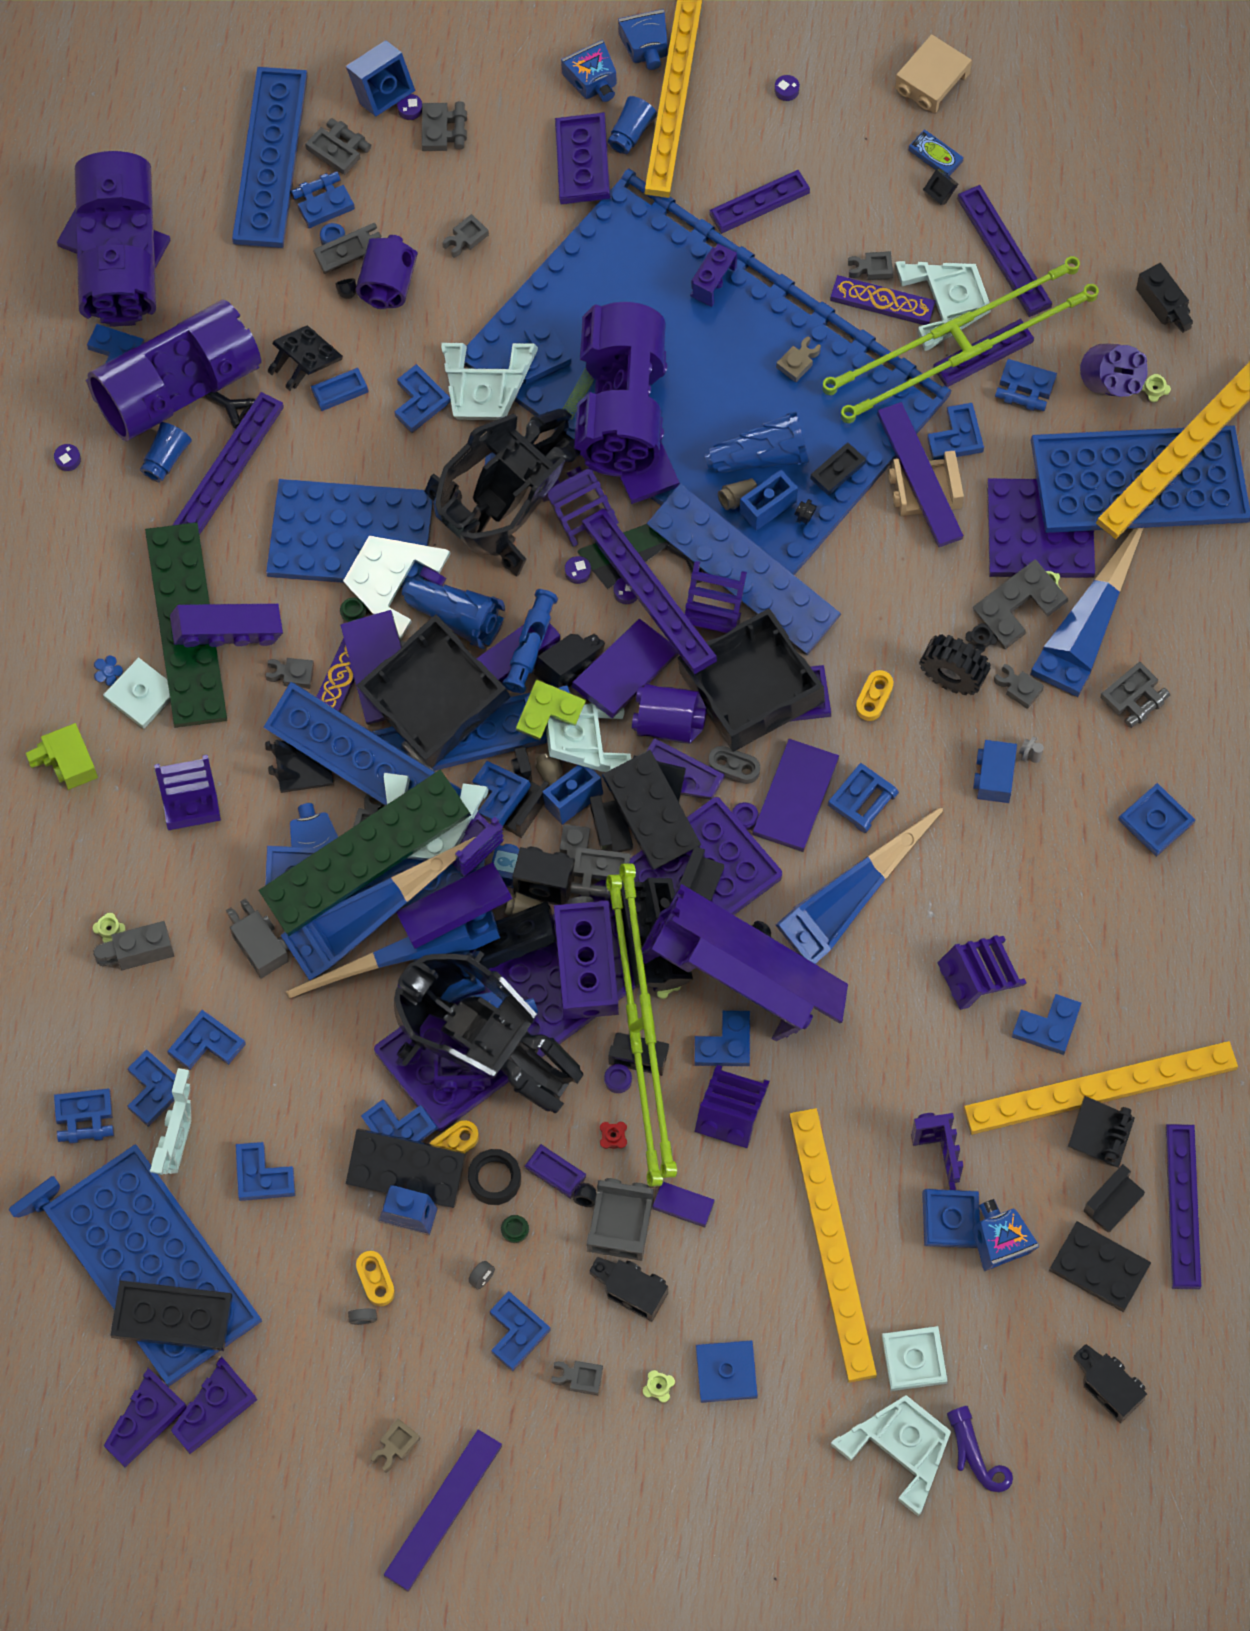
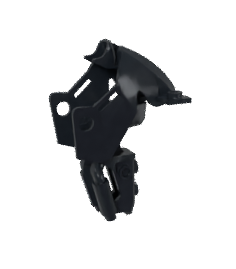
(502, 481)
(494, 1035)

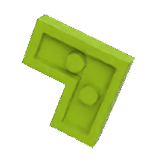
(547, 702)

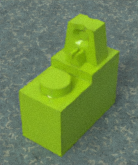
(67, 755)

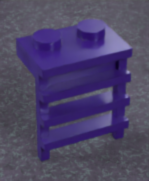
(574, 486)
(709, 615)
(188, 793)
(486, 840)
(968, 975)
(726, 1117)
(938, 1128)

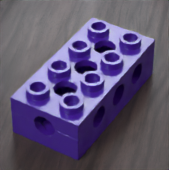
(600, 971)

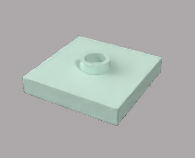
(139, 693)
(914, 1358)

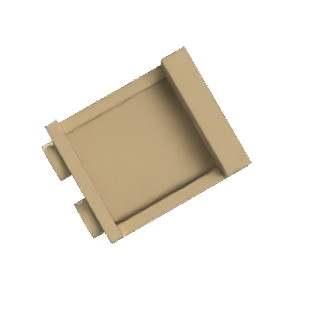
(932, 73)
(948, 478)

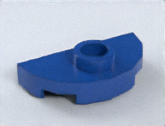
(36, 1198)

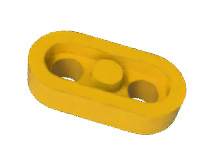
(874, 697)
(451, 1137)
(375, 1279)

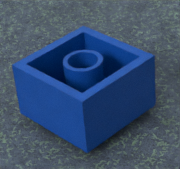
(380, 78)

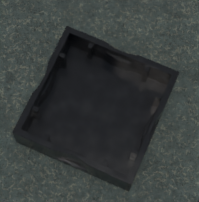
(755, 681)
(433, 691)

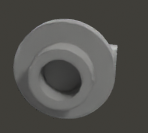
(1031, 750)

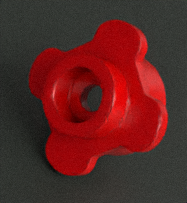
(618, 1141)

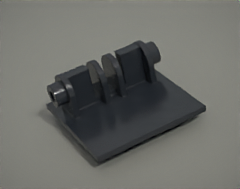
(1101, 1131)

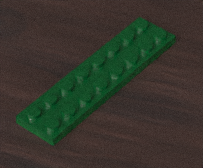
(181, 580)
(364, 852)

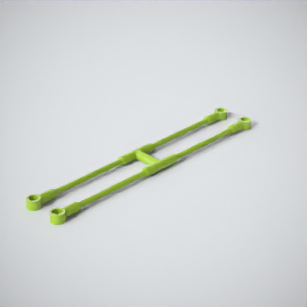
(953, 326)
(668, 1167)

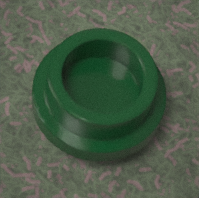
(352, 609)
(515, 1229)

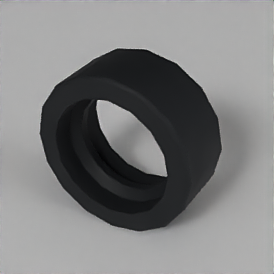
(488, 1156)

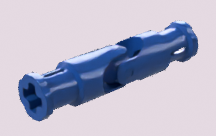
(529, 643)

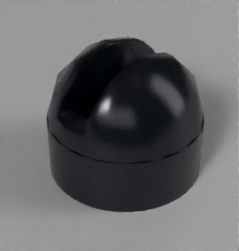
(346, 288)
(585, 1195)

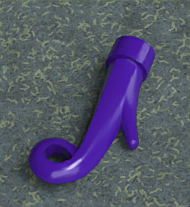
(968, 1449)

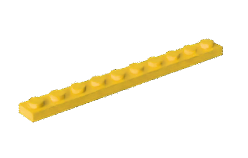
(673, 98)
(1177, 455)
(1100, 1087)
(832, 1246)

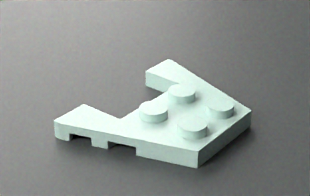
(953, 286)
(485, 392)
(383, 568)
(582, 742)
(471, 797)
(171, 1147)
(909, 1437)

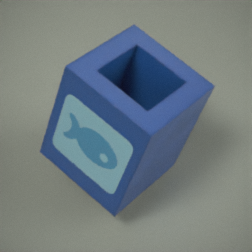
(505, 861)

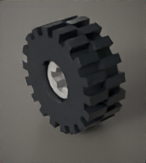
(954, 664)

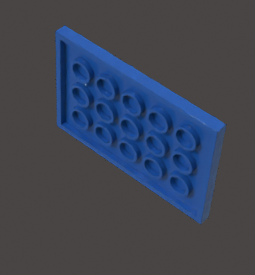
(325, 526)

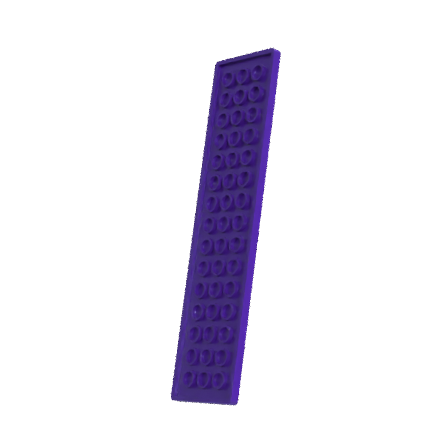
(537, 975)

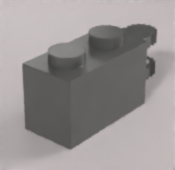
(257, 940)
(136, 947)

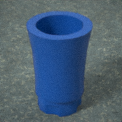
(631, 124)
(164, 451)

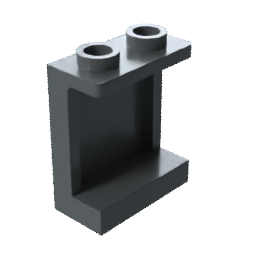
(620, 1219)

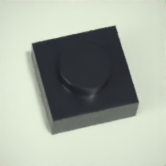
(940, 186)
(521, 764)

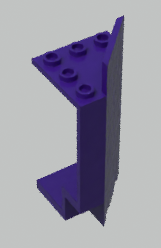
(721, 945)

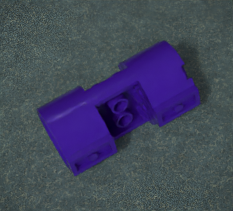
(115, 237)
(625, 354)
(174, 370)

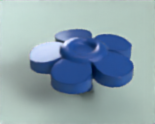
(107, 670)

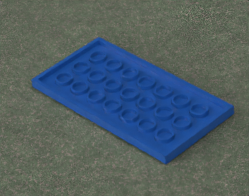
(1090, 470)
(134, 1230)

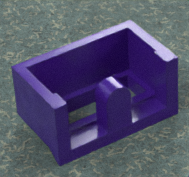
(711, 272)
(450, 1083)

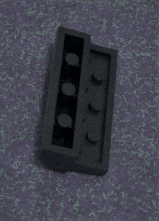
(651, 899)

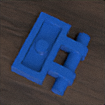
(326, 205)
(1026, 379)
(81, 1107)

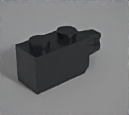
(1164, 297)
(567, 659)
(630, 1286)
(1110, 1383)

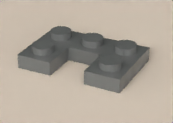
(1028, 583)

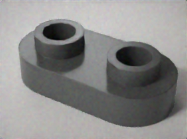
(735, 764)

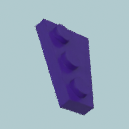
(699, 778)
(216, 1405)
(147, 1416)

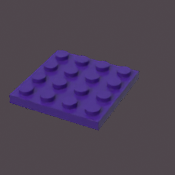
(1019, 534)

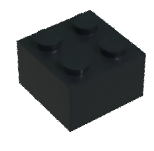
(543, 875)

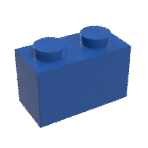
(768, 500)
(996, 772)
(572, 793)

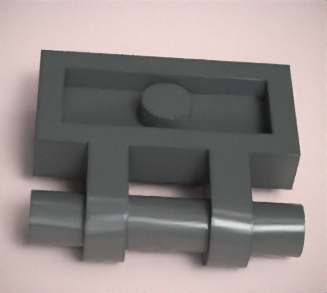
(435, 126)
(333, 150)
(1129, 689)
(596, 865)

